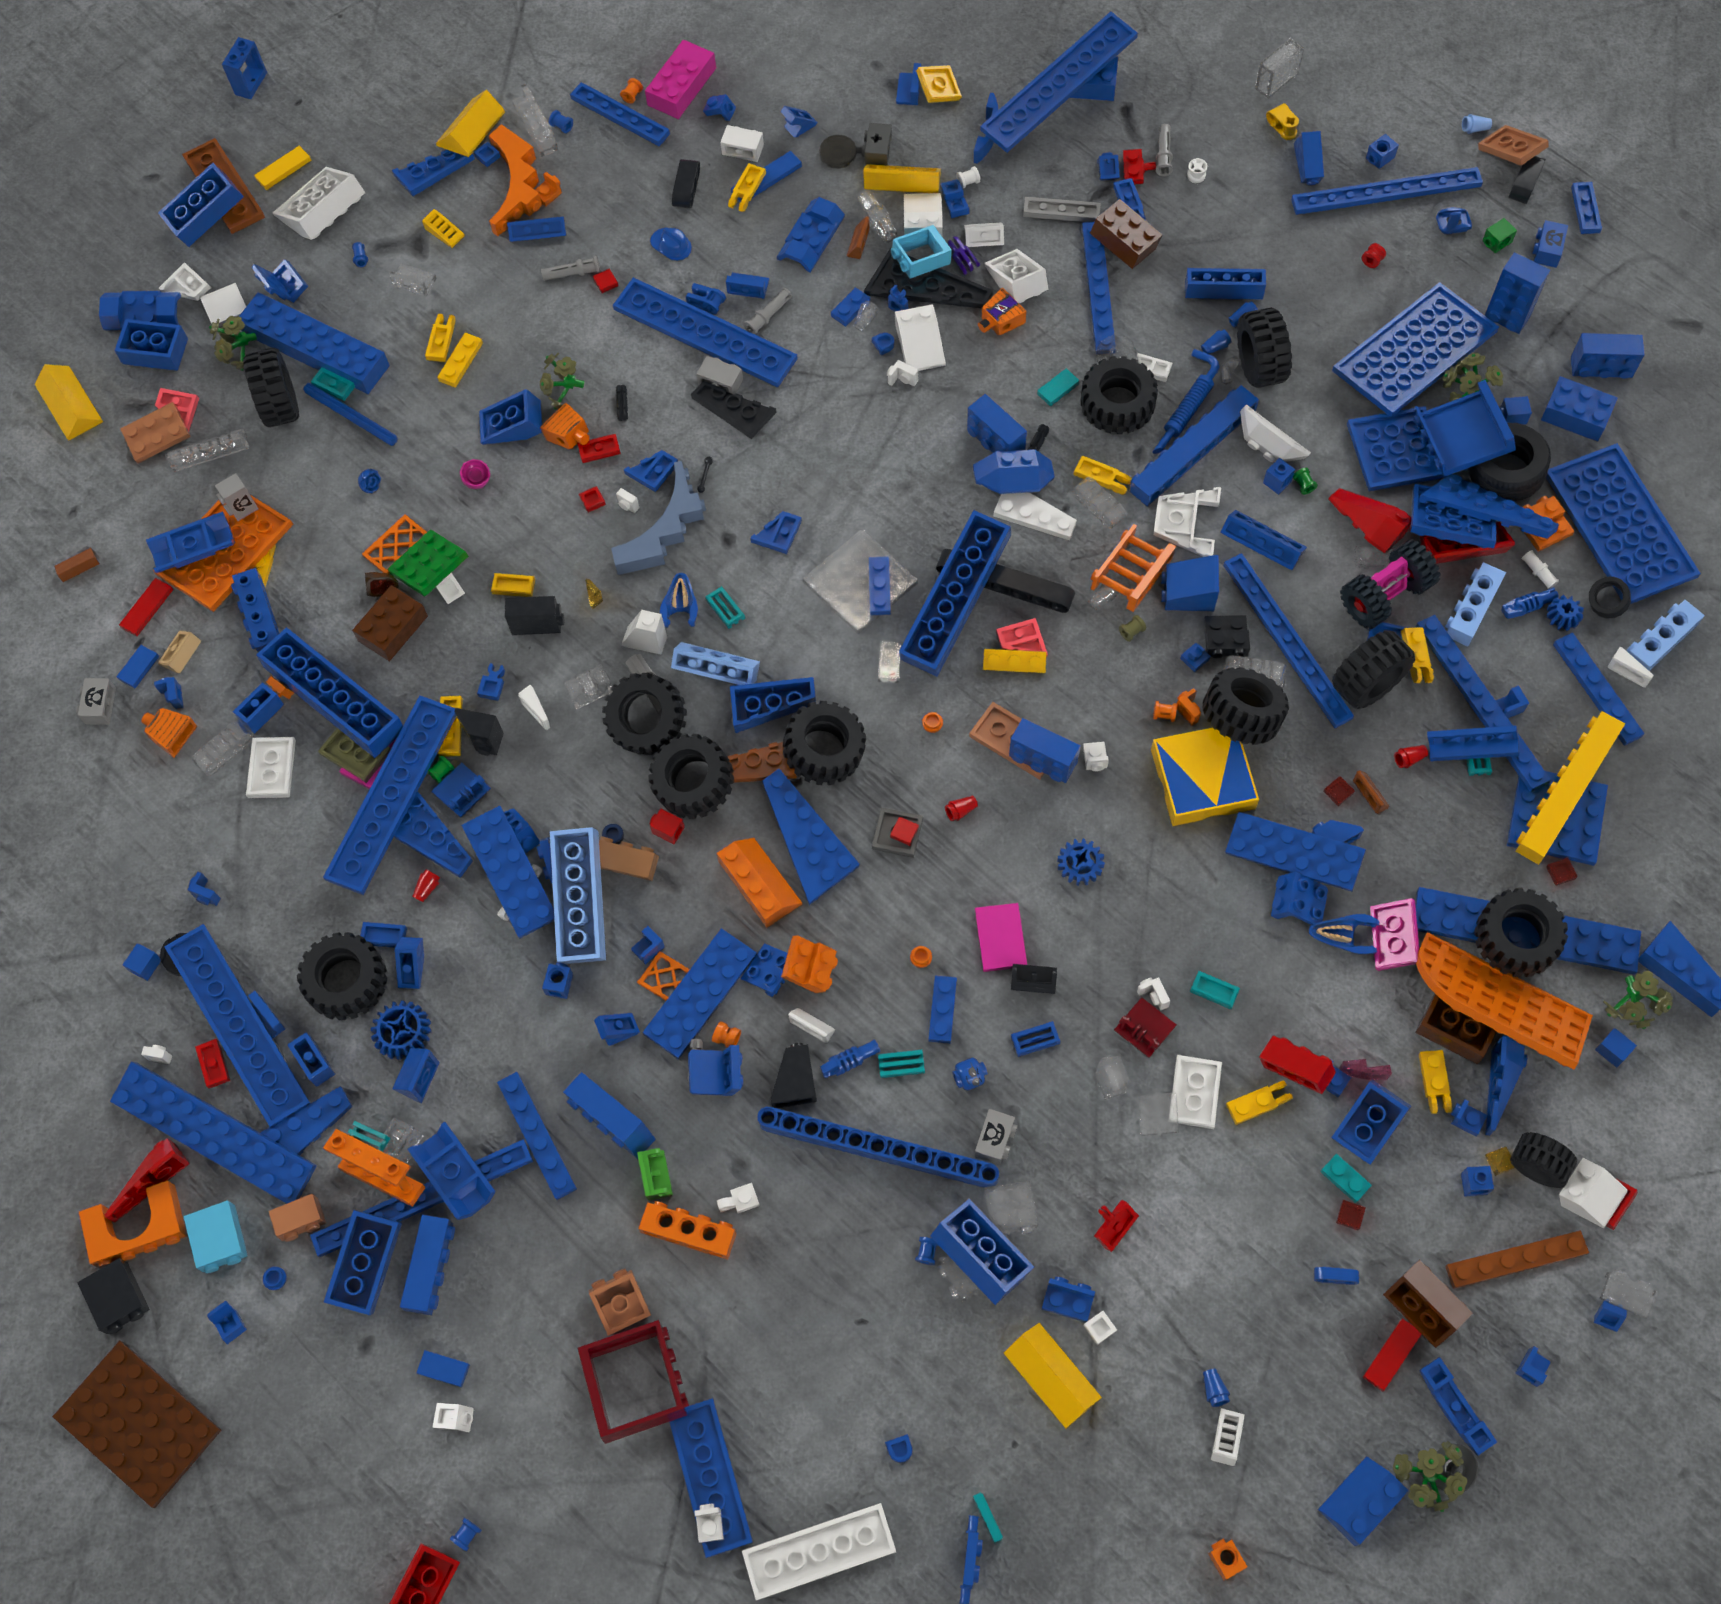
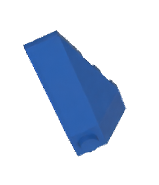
(1505, 1068)

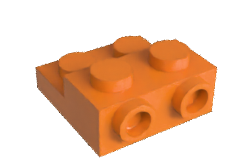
(1552, 509)
(809, 964)

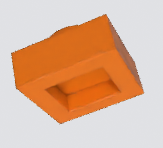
(279, 688)

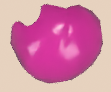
(475, 474)

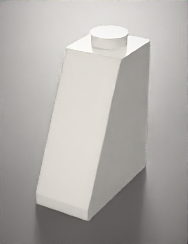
(646, 633)

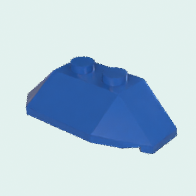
(1014, 471)

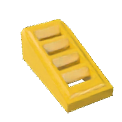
(434, 220)

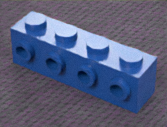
(1225, 283)
(256, 608)
(427, 1265)

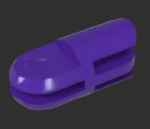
(961, 255)

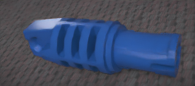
(1528, 603)
(849, 1059)

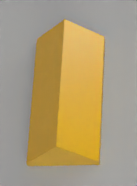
(472, 125)
(901, 178)
(67, 400)
(1052, 1375)

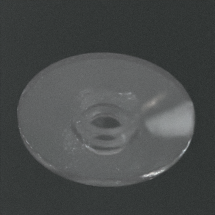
(1116, 343)

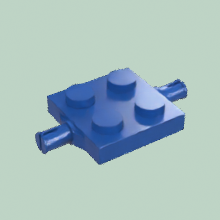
(971, 1571)

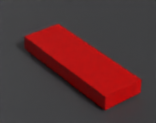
(146, 607)
(1392, 1355)

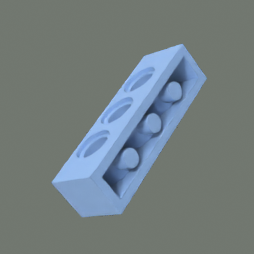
(1490, 579)
(1683, 614)
(715, 664)

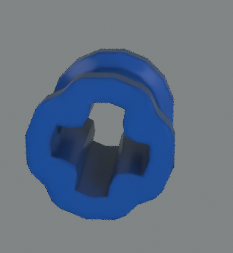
(561, 121)
(926, 1251)
(465, 1534)

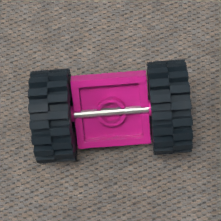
(1370, 597)

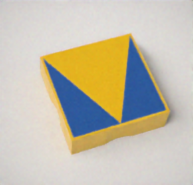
(1203, 775)

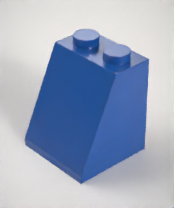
(1191, 584)

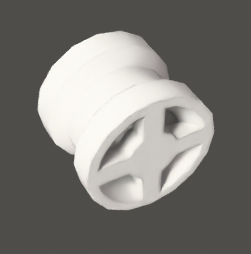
(1197, 170)

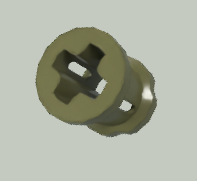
(1132, 628)

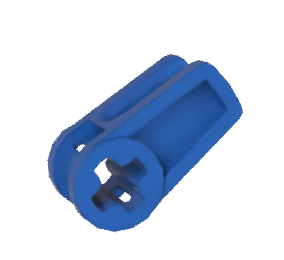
(706, 298)

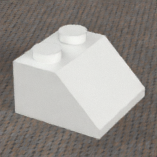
(1592, 1193)

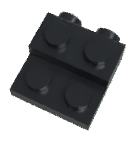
(1226, 636)

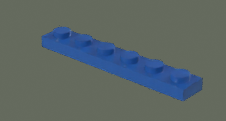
(620, 114)
(1597, 686)
(537, 1136)

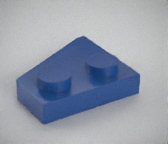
(652, 470)
(778, 533)
(544, 851)

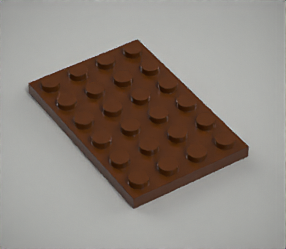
(137, 1424)

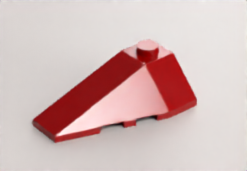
(1379, 521)
(157, 1167)

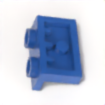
(1068, 1299)

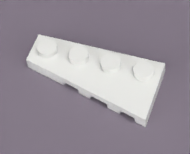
(1035, 514)

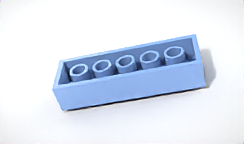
(577, 895)

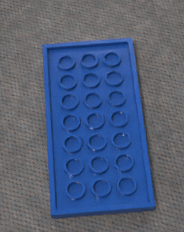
(1415, 349)
(1622, 523)

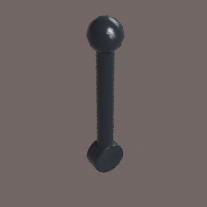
(708, 461)

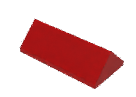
(1451, 550)
(426, 1577)

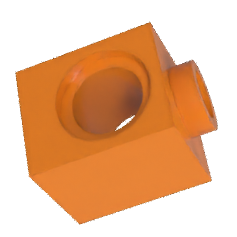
(1237, 1564)

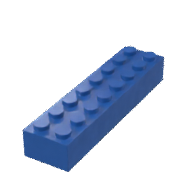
(314, 342)
(955, 593)
(330, 692)

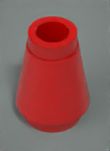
(1410, 755)
(959, 808)
(426, 884)

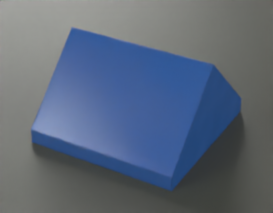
(416, 1074)

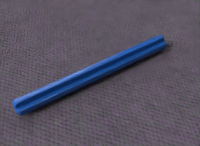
(350, 414)

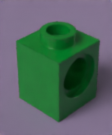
(1499, 235)

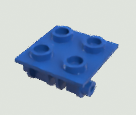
(461, 789)
(766, 970)

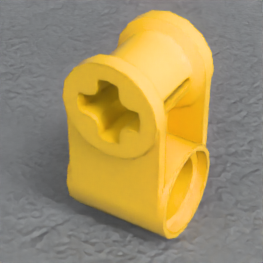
(1283, 121)

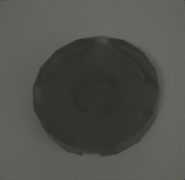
(837, 151)

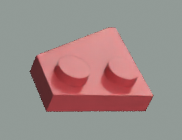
(185, 403)
(1021, 636)

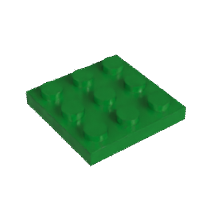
(427, 562)

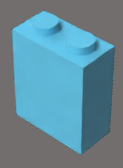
(215, 1237)

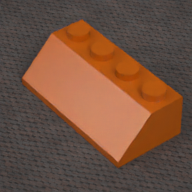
(758, 880)

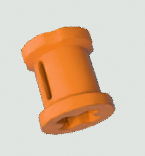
(632, 89)
(1164, 711)

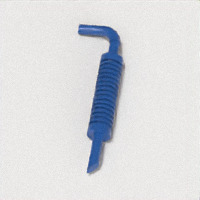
(1191, 401)

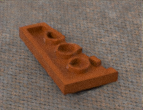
(760, 763)

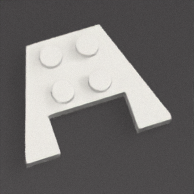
(1177, 519)

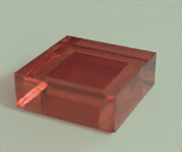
(1339, 791)
(1561, 871)
(1350, 1215)

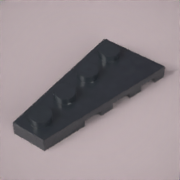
(734, 409)

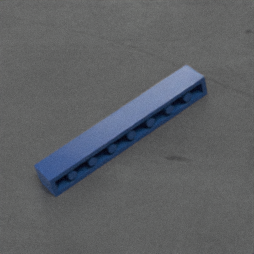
(1192, 446)

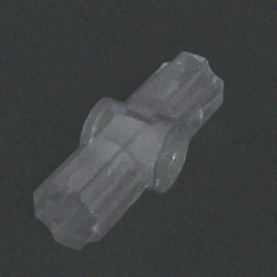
(877, 216)

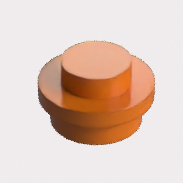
(932, 722)
(921, 956)

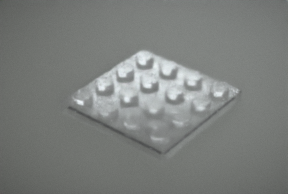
(844, 580)

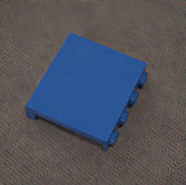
(1465, 431)

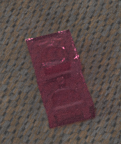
(1359, 1069)

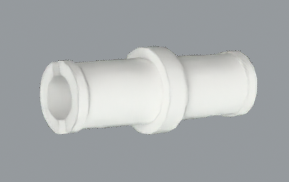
(1540, 569)

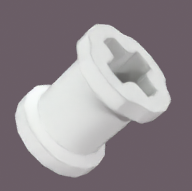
(968, 177)

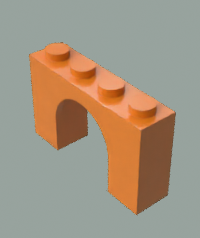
(164, 1228)

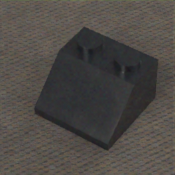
(481, 730)

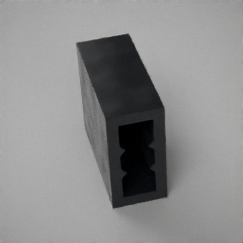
(533, 615)
(113, 1296)

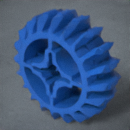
(385, 1022)

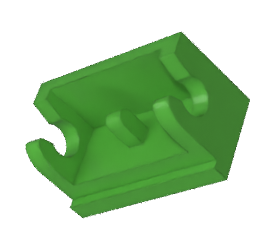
(655, 1174)

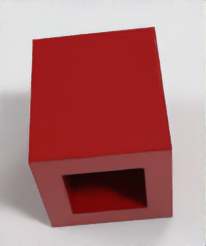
(666, 826)

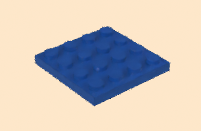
(1392, 450)
(1448, 523)
(1582, 829)

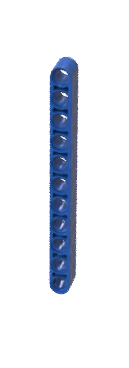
(869, 1139)

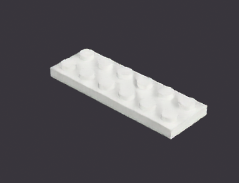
(818, 1551)

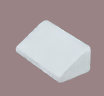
(811, 1025)

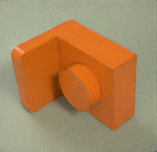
(549, 189)
(1187, 708)

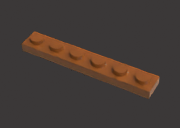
(1517, 1259)

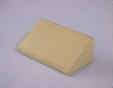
(179, 651)

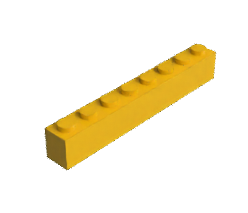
(1569, 788)

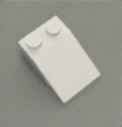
(922, 211)
(1018, 275)
(920, 337)

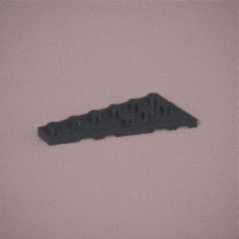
(931, 287)

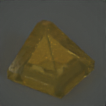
(594, 594)
(1499, 1161)

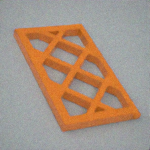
(393, 530)
(674, 965)

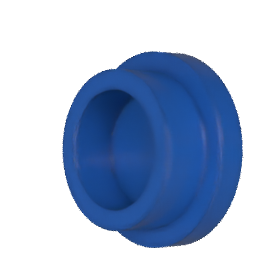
(274, 1278)

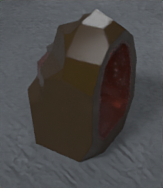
(378, 583)

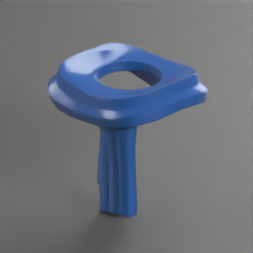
(1454, 215)

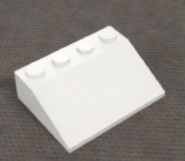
(320, 202)

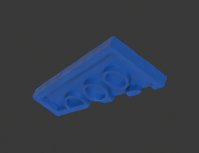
(426, 173)
(310, 1122)

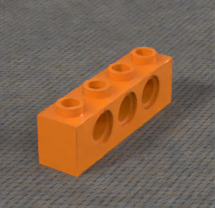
(719, 1246)

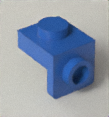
(720, 105)
(203, 894)
(227, 1322)

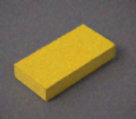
(513, 585)

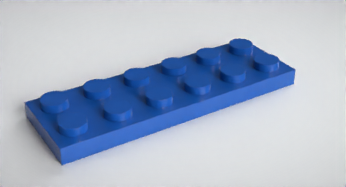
(1295, 850)
(509, 871)
(699, 993)
(710, 1473)

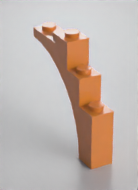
(521, 195)

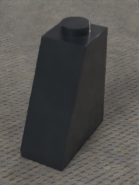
(794, 1079)

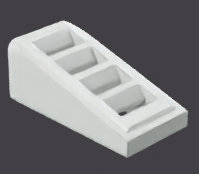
(1630, 668)
(532, 704)
(1222, 1456)

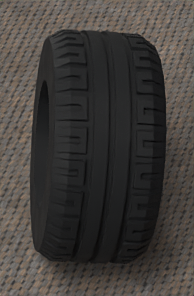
(1520, 483)

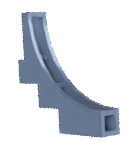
(650, 548)

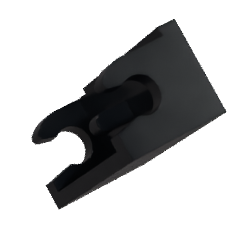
(1034, 978)

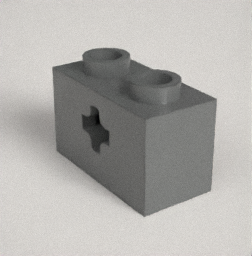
(878, 144)

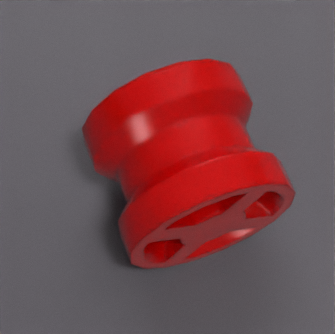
(1374, 255)

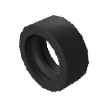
(1605, 582)

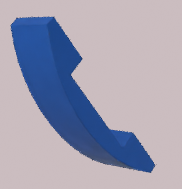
(984, 144)
(1456, 1408)

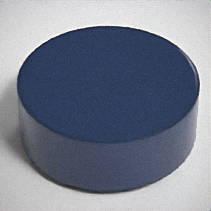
(613, 832)

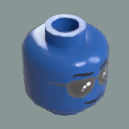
(969, 1074)

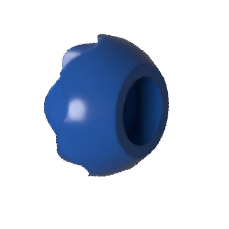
(369, 480)

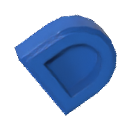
(883, 342)
(900, 1449)

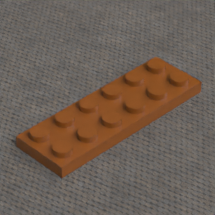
(246, 210)

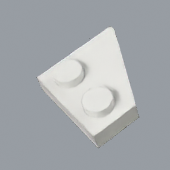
(186, 282)

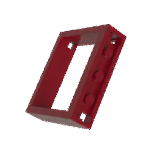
(615, 1343)

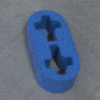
(1336, 1275)

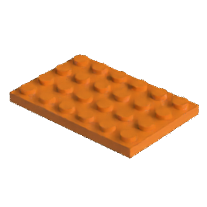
(211, 578)

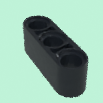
(1527, 179)
(685, 183)

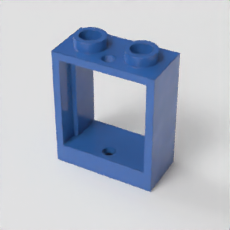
(255, 70)

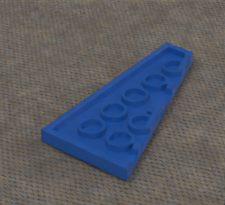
(813, 847)

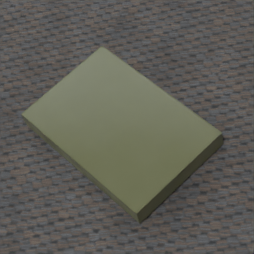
(351, 756)

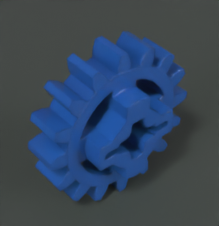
(1088, 866)

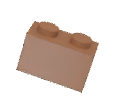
(297, 1217)

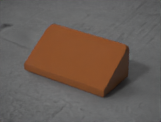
(859, 239)
(76, 565)
(1370, 792)

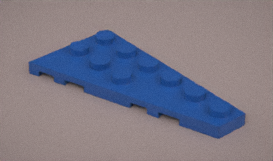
(1486, 505)
(431, 838)

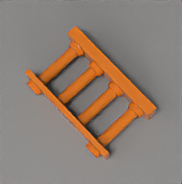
(1144, 583)
(374, 1167)

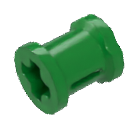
(1305, 481)
(440, 769)

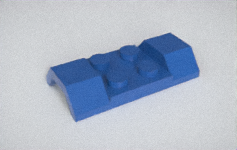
(812, 233)
(138, 305)
(190, 542)
(453, 1173)

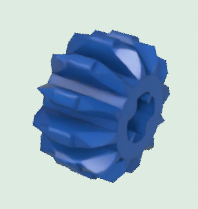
(1565, 612)

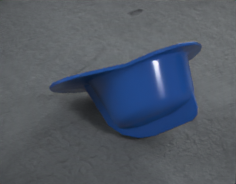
(671, 243)

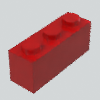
(1297, 1064)

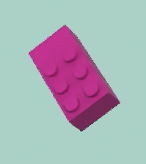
(680, 79)

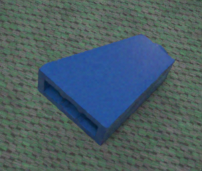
(1309, 157)

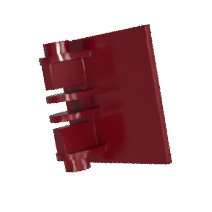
(1145, 1027)

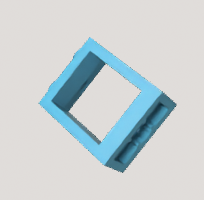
(927, 235)

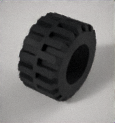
(1543, 1160)

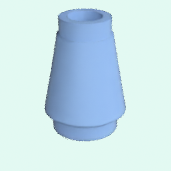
(1476, 123)

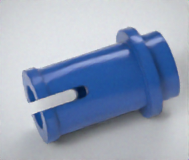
(359, 258)

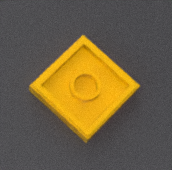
(939, 84)

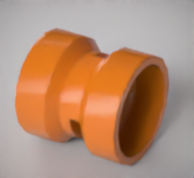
(726, 1035)

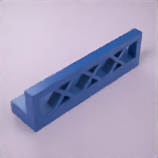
(1263, 539)
(1473, 743)

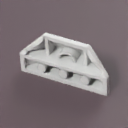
(1269, 439)

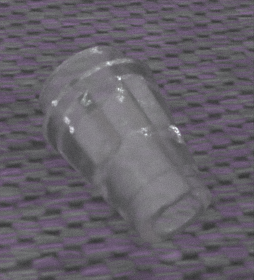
(865, 315)
(1102, 596)

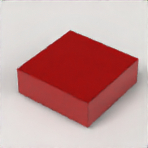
(605, 281)
(592, 499)
(904, 831)

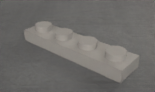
(1061, 209)

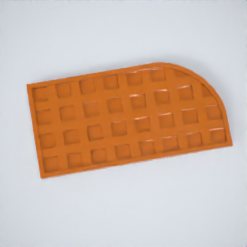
(1503, 1001)

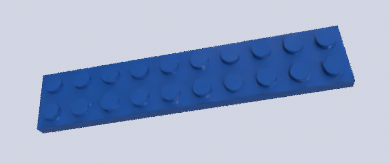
(1058, 82)
(705, 332)
(390, 795)
(1586, 944)
(237, 1025)
(213, 1133)

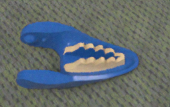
(679, 599)
(1340, 932)

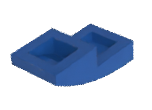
(954, 198)

